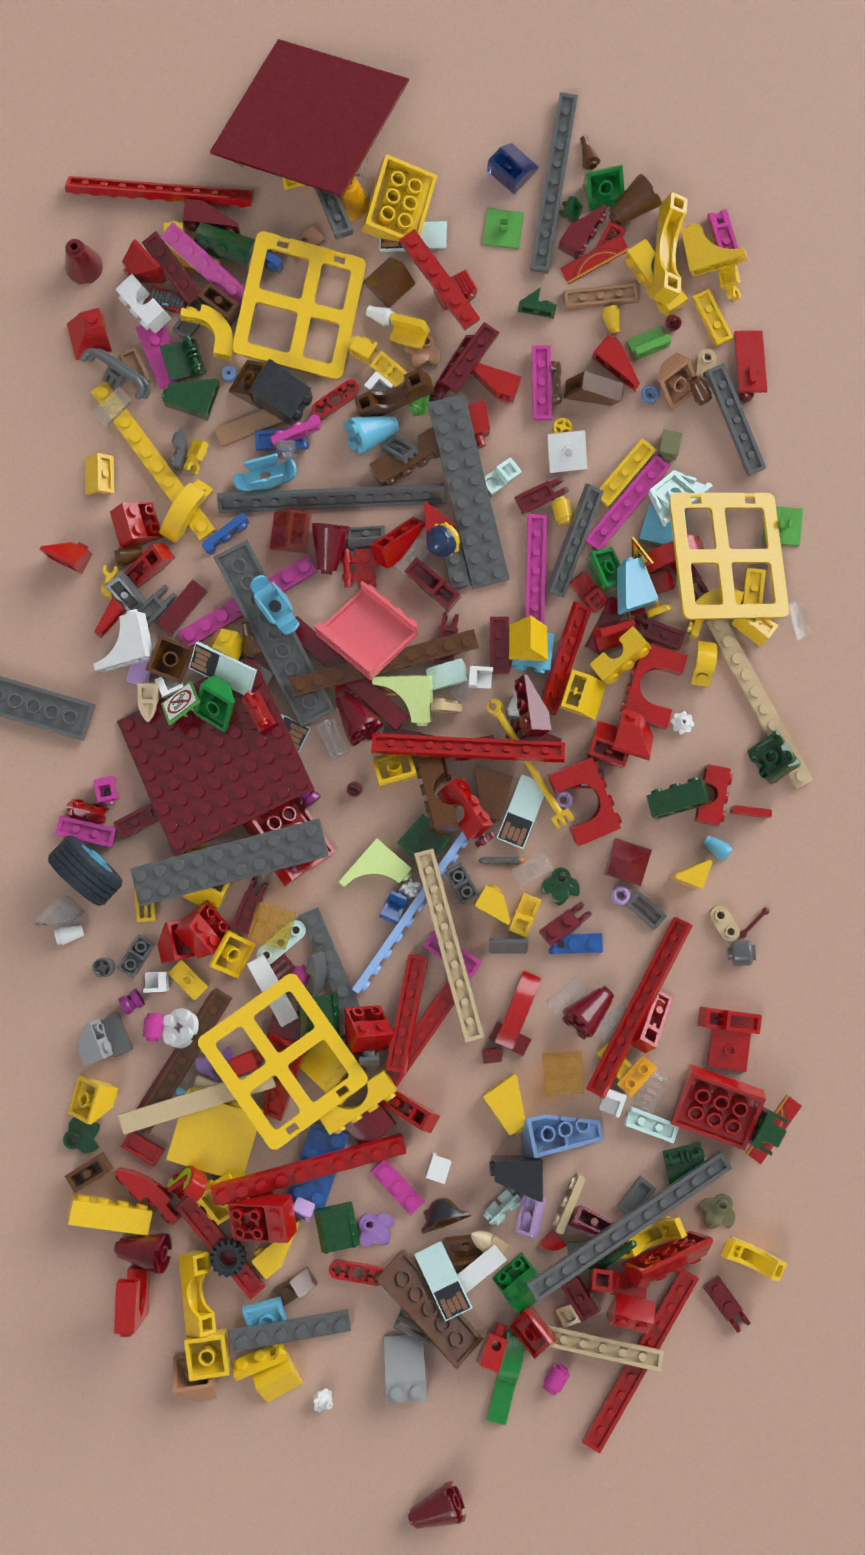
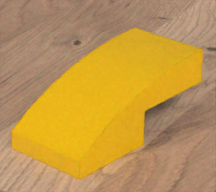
(525, 914)

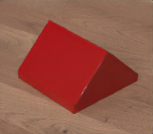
(533, 1332)

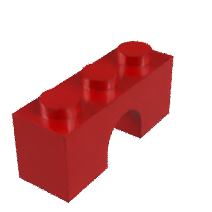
(718, 779)
(475, 819)

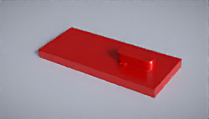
(750, 362)

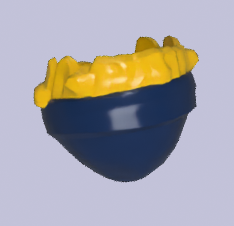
(442, 540)

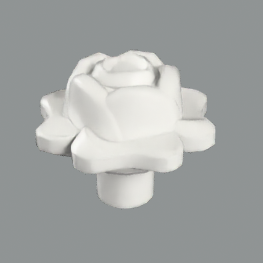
(682, 722)
(410, 888)
(322, 1400)

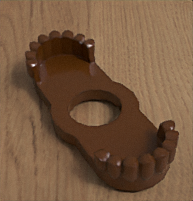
(557, 398)

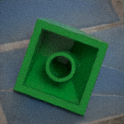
(215, 702)

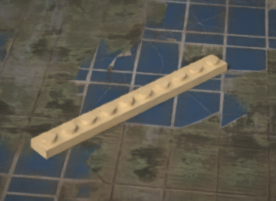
(754, 692)
(449, 945)

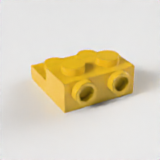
(217, 1213)

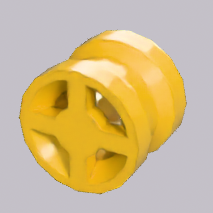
(563, 425)

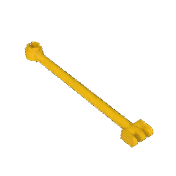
(560, 815)

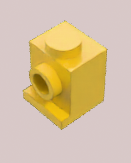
(363, 349)

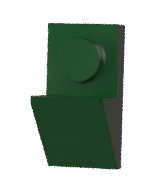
(532, 306)

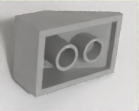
(404, 1369)

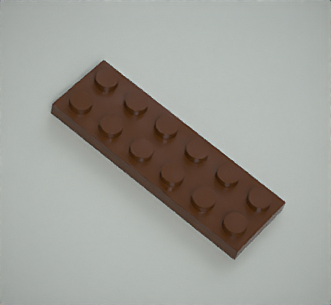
(410, 1290)

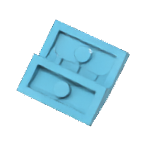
(654, 531)

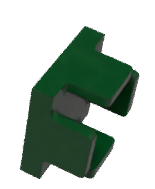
(422, 838)
(767, 1131)

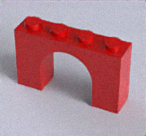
(656, 659)
(604, 819)
(131, 1301)

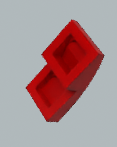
(588, 592)

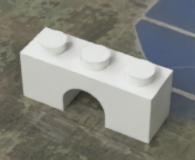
(151, 313)

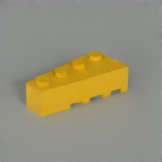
(109, 1214)

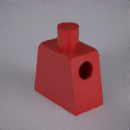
(479, 421)
(492, 1357)

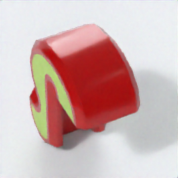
(188, 1183)

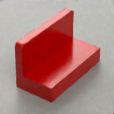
(608, 636)

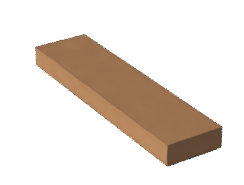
(600, 296)
(246, 427)

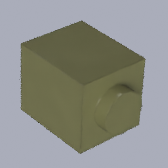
(669, 445)

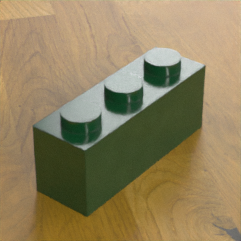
(224, 244)
(678, 798)

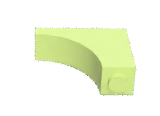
(416, 693)
(378, 860)

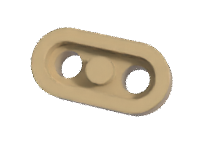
(703, 365)
(448, 707)
(724, 924)

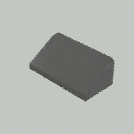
(364, 536)
(125, 591)
(508, 946)

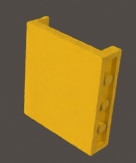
(214, 1139)

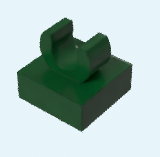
(572, 209)

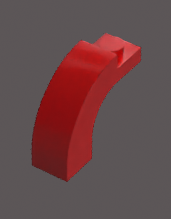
(665, 554)

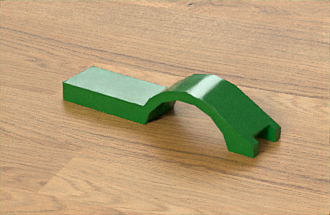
(506, 1380)

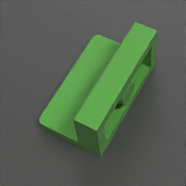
(648, 343)

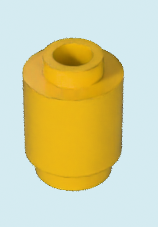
(562, 511)

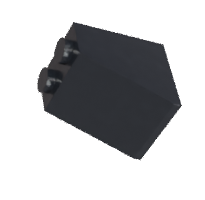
(280, 393)
(519, 1174)

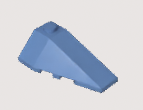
(553, 1134)

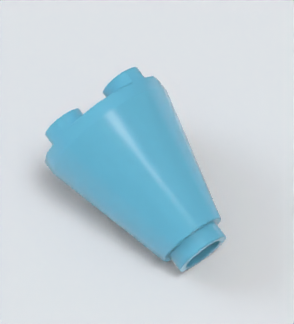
(369, 432)

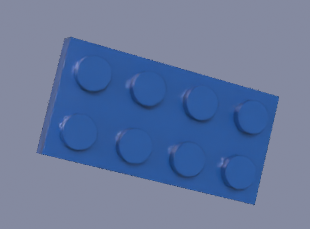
(318, 1143)

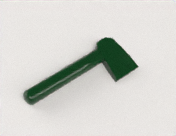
(603, 1265)

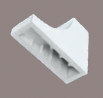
(132, 644)

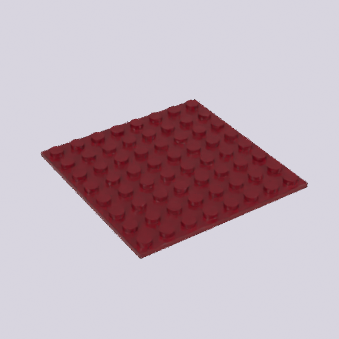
(310, 117)
(210, 778)

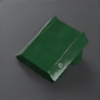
(773, 758)
(329, 1007)
(337, 1227)

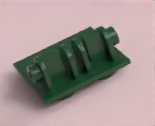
(182, 359)
(682, 1160)

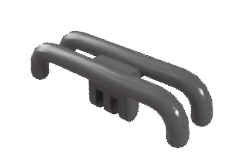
(118, 372)

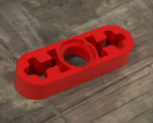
(335, 392)
(341, 1276)

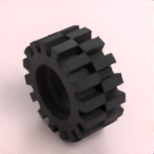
(219, 1266)

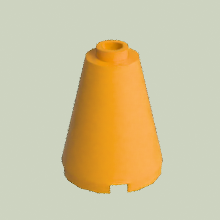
(354, 201)

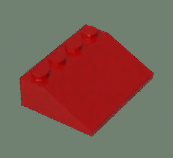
(281, 817)
(718, 1107)
(666, 1258)

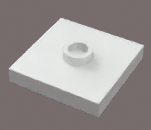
(567, 451)

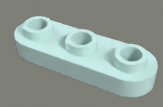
(275, 952)

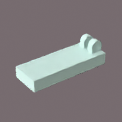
(650, 1124)

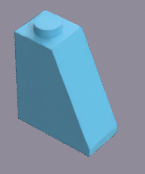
(634, 586)

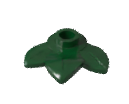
(560, 888)
(84, 1134)

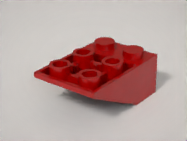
(263, 1219)

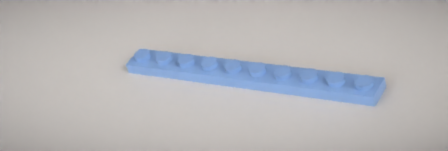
(407, 919)

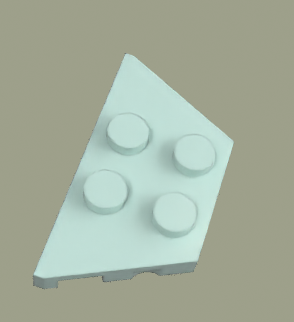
(674, 483)

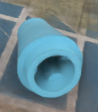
(717, 847)

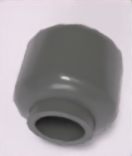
(742, 953)

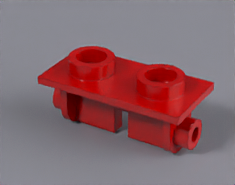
(258, 710)
(78, 808)

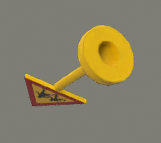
(638, 551)

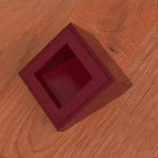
(492, 1055)

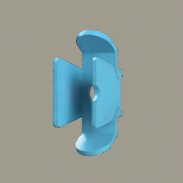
(280, 474)
(264, 594)

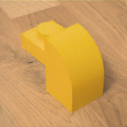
(704, 663)

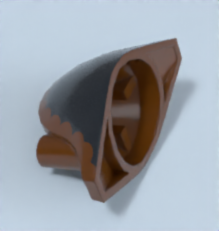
(441, 1214)

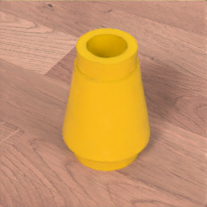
(612, 319)

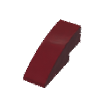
(432, 584)

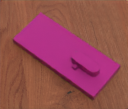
(151, 343)

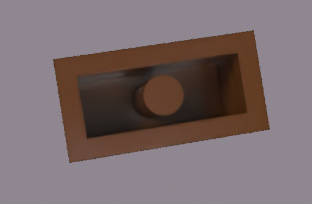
(220, 301)
(88, 1172)

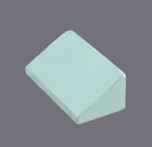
(448, 674)

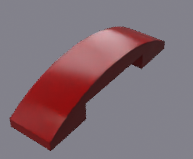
(518, 1010)

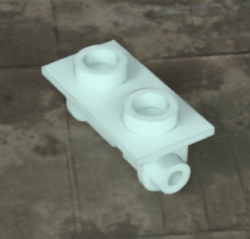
(496, 1212)

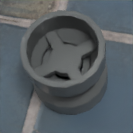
(103, 967)

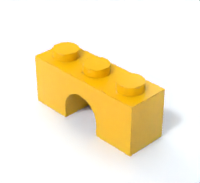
(634, 648)

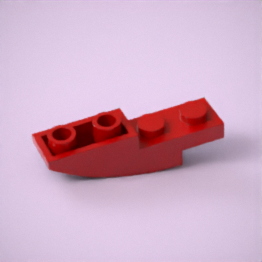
(144, 1186)

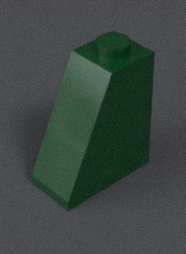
(192, 397)

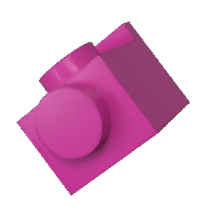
(101, 786)

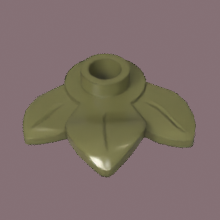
(717, 1214)

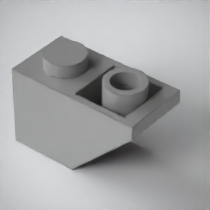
(94, 1043)

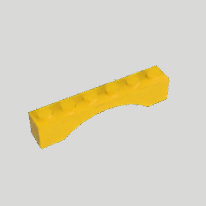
(670, 220)

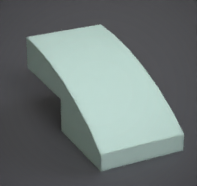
(502, 476)

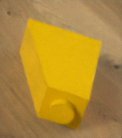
(507, 1104)

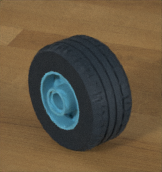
(85, 870)

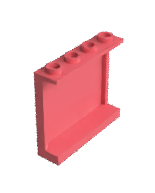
(368, 631)

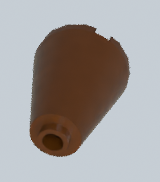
(635, 201)

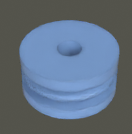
(229, 373)

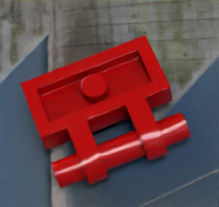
(365, 567)

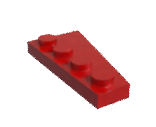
(277, 1098)

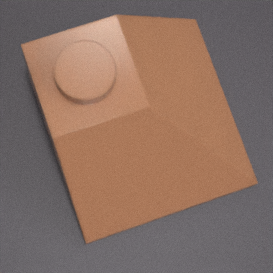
(674, 379)
(192, 1390)

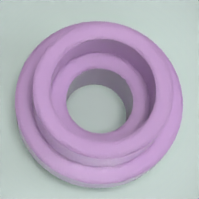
(568, 796)
(624, 890)

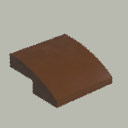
(461, 1251)

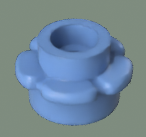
(649, 390)

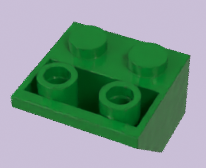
(512, 1283)

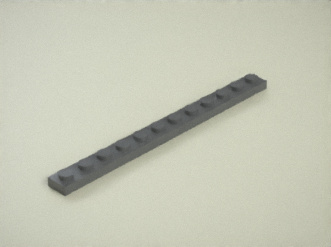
(331, 498)
(628, 1226)

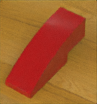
(729, 1020)

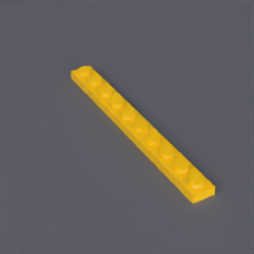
(153, 461)

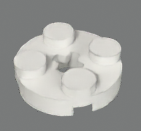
(171, 1024)

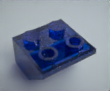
(511, 167)

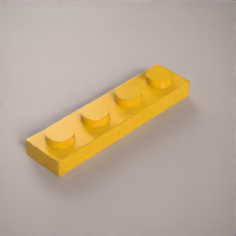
(626, 471)

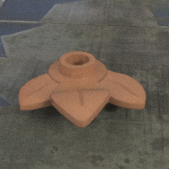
(427, 353)

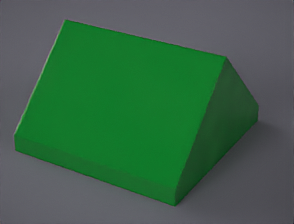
(603, 186)
(604, 568)

